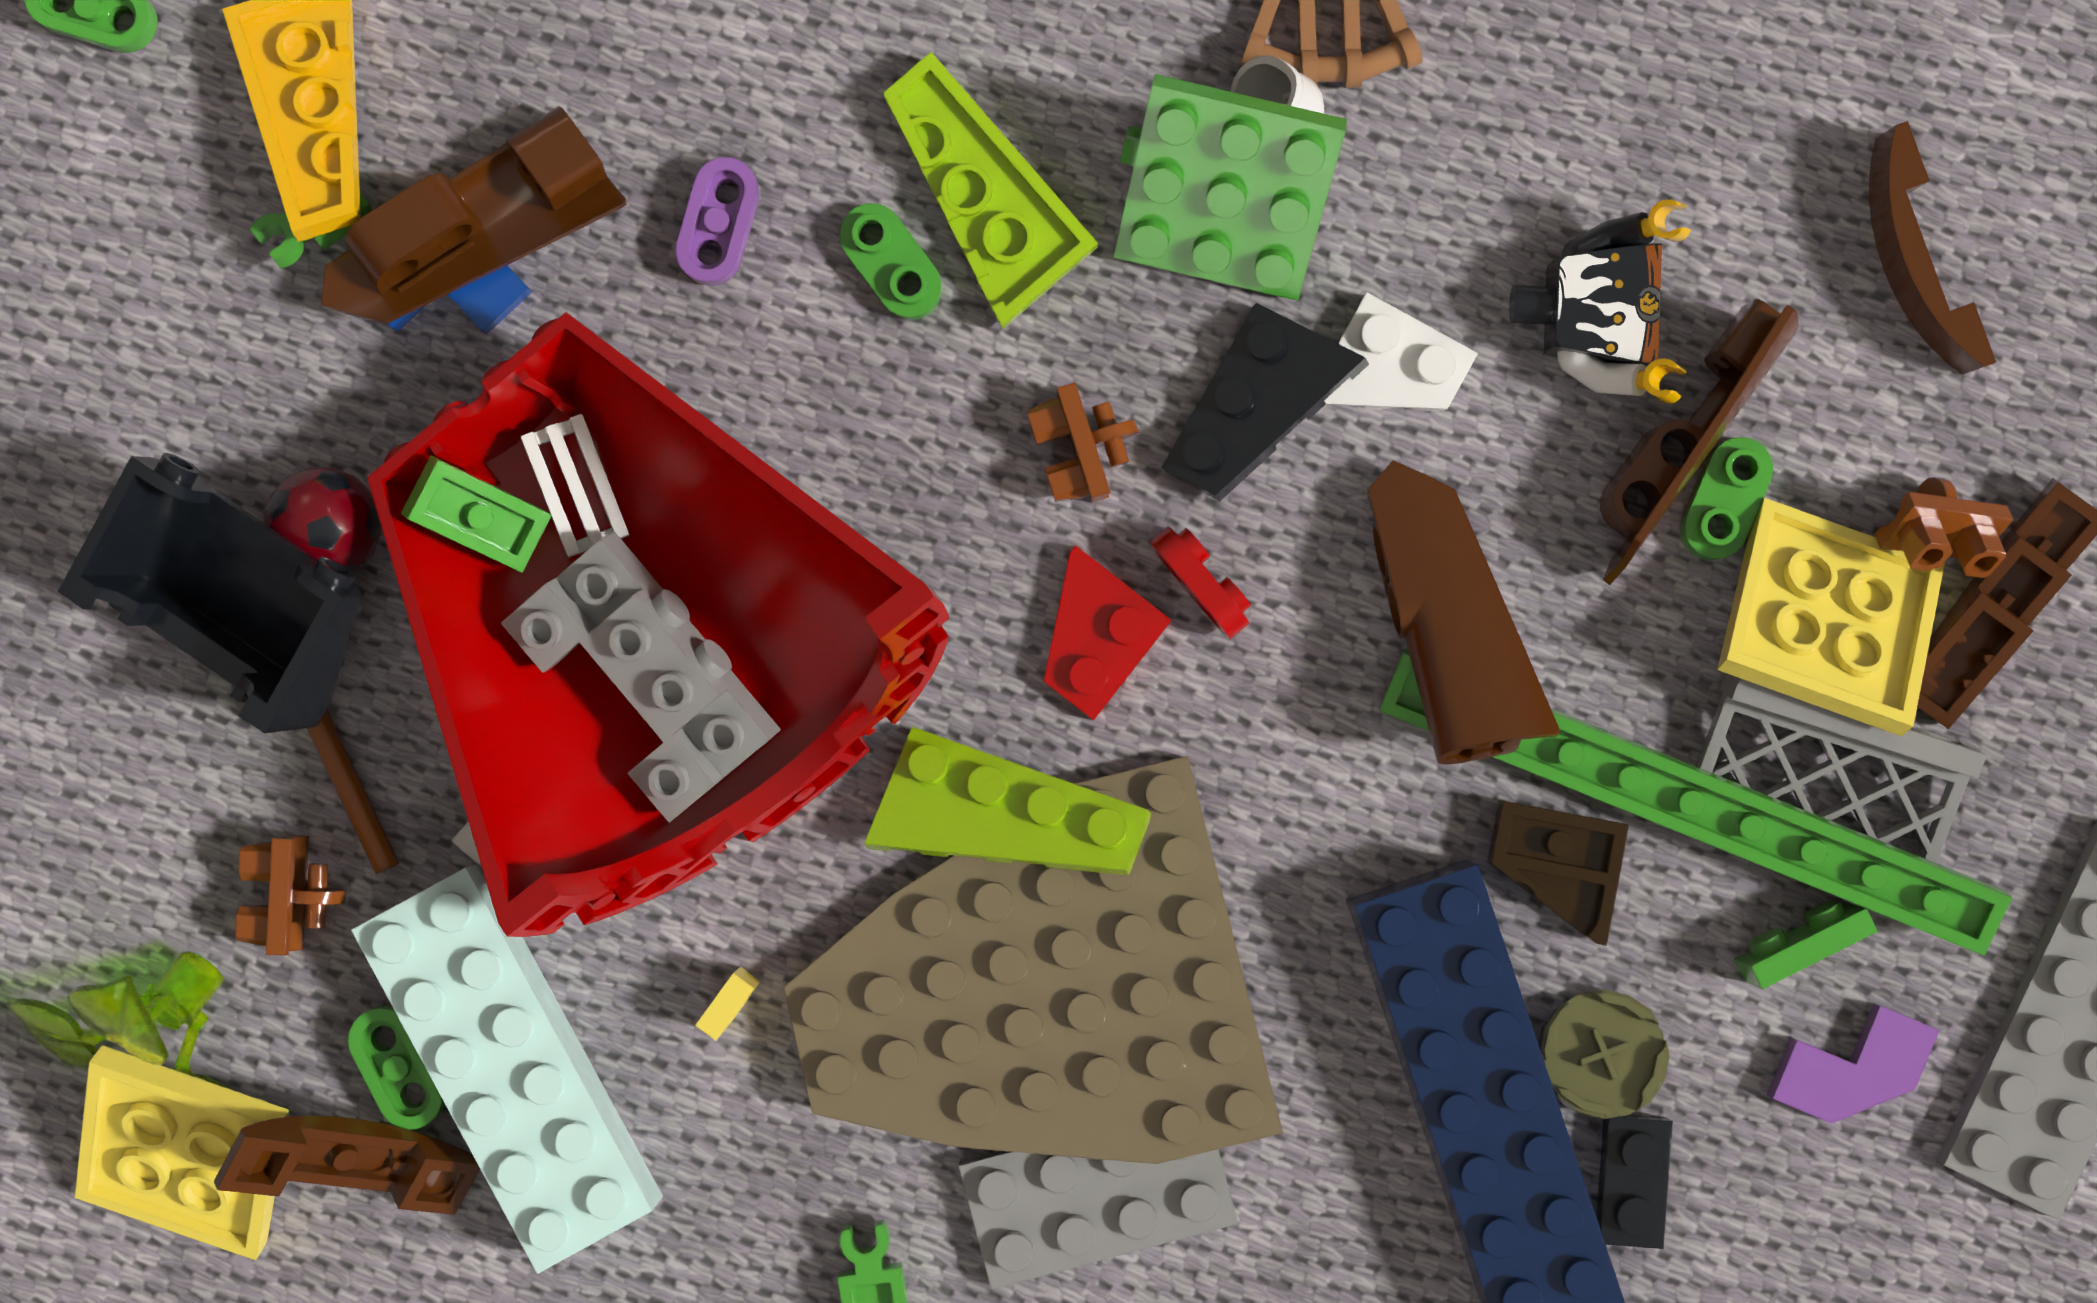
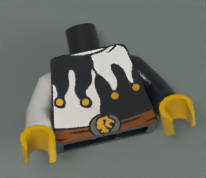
(1606, 305)

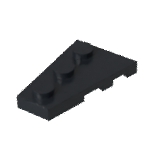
(1257, 397)

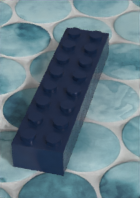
(1483, 1090)

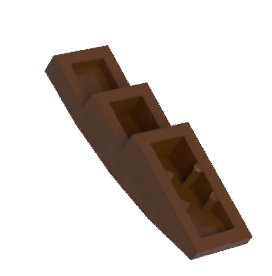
(1996, 610)

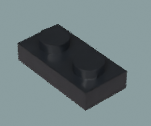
(1634, 1180)

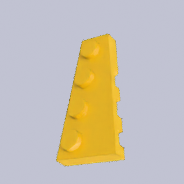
(304, 101)

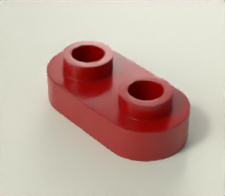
(1219, 601)

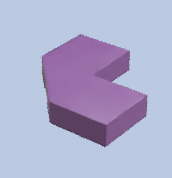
(1882, 1067)

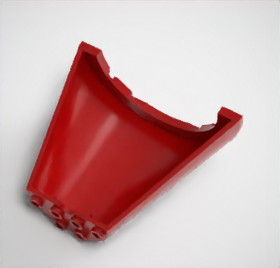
(791, 593)

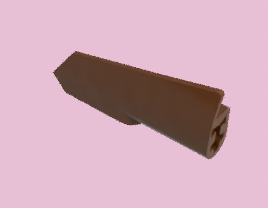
(470, 225)
(1741, 362)
(1456, 626)

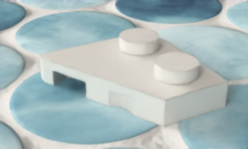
(1406, 361)

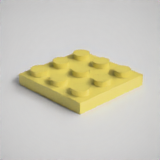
(1831, 618)
(157, 1146)

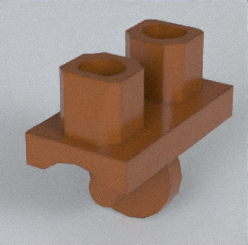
(1066, 417)
(1941, 526)
(282, 921)

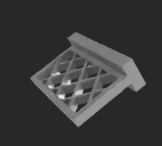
(1917, 749)

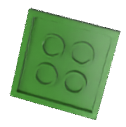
(1228, 187)

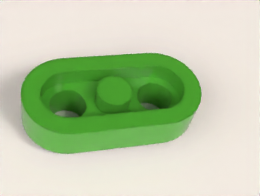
(97, 22)
(891, 260)
(1726, 496)
(392, 1069)

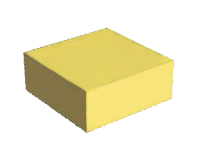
(728, 1003)

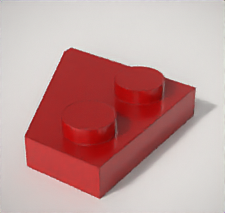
(1098, 634)

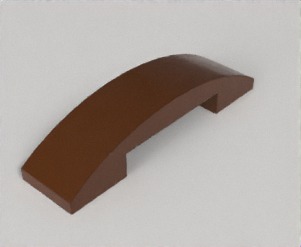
(1894, 173)
(351, 1154)

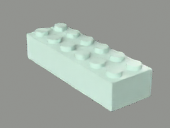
(508, 1068)

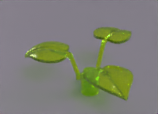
(122, 1016)

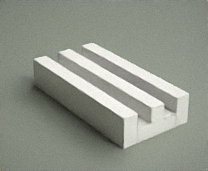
(554, 434)

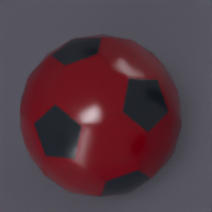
(326, 515)

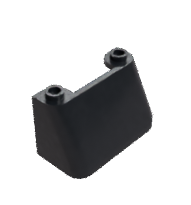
(220, 590)

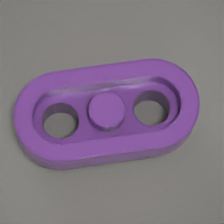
(717, 223)

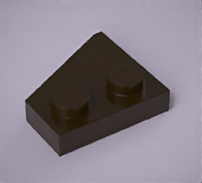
(1562, 862)

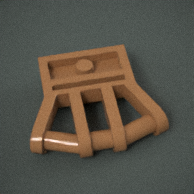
(1352, 66)

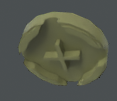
(1604, 1054)

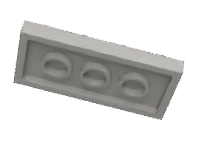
(1068, 1212)

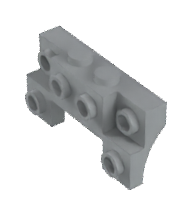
(657, 663)

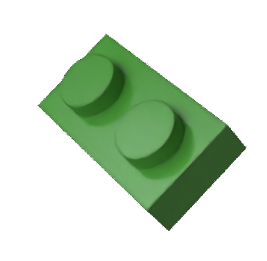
(476, 514)
(1781, 954)

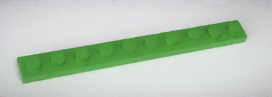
(1746, 824)

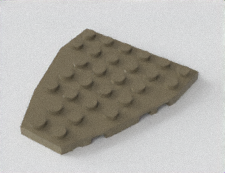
(1047, 1003)

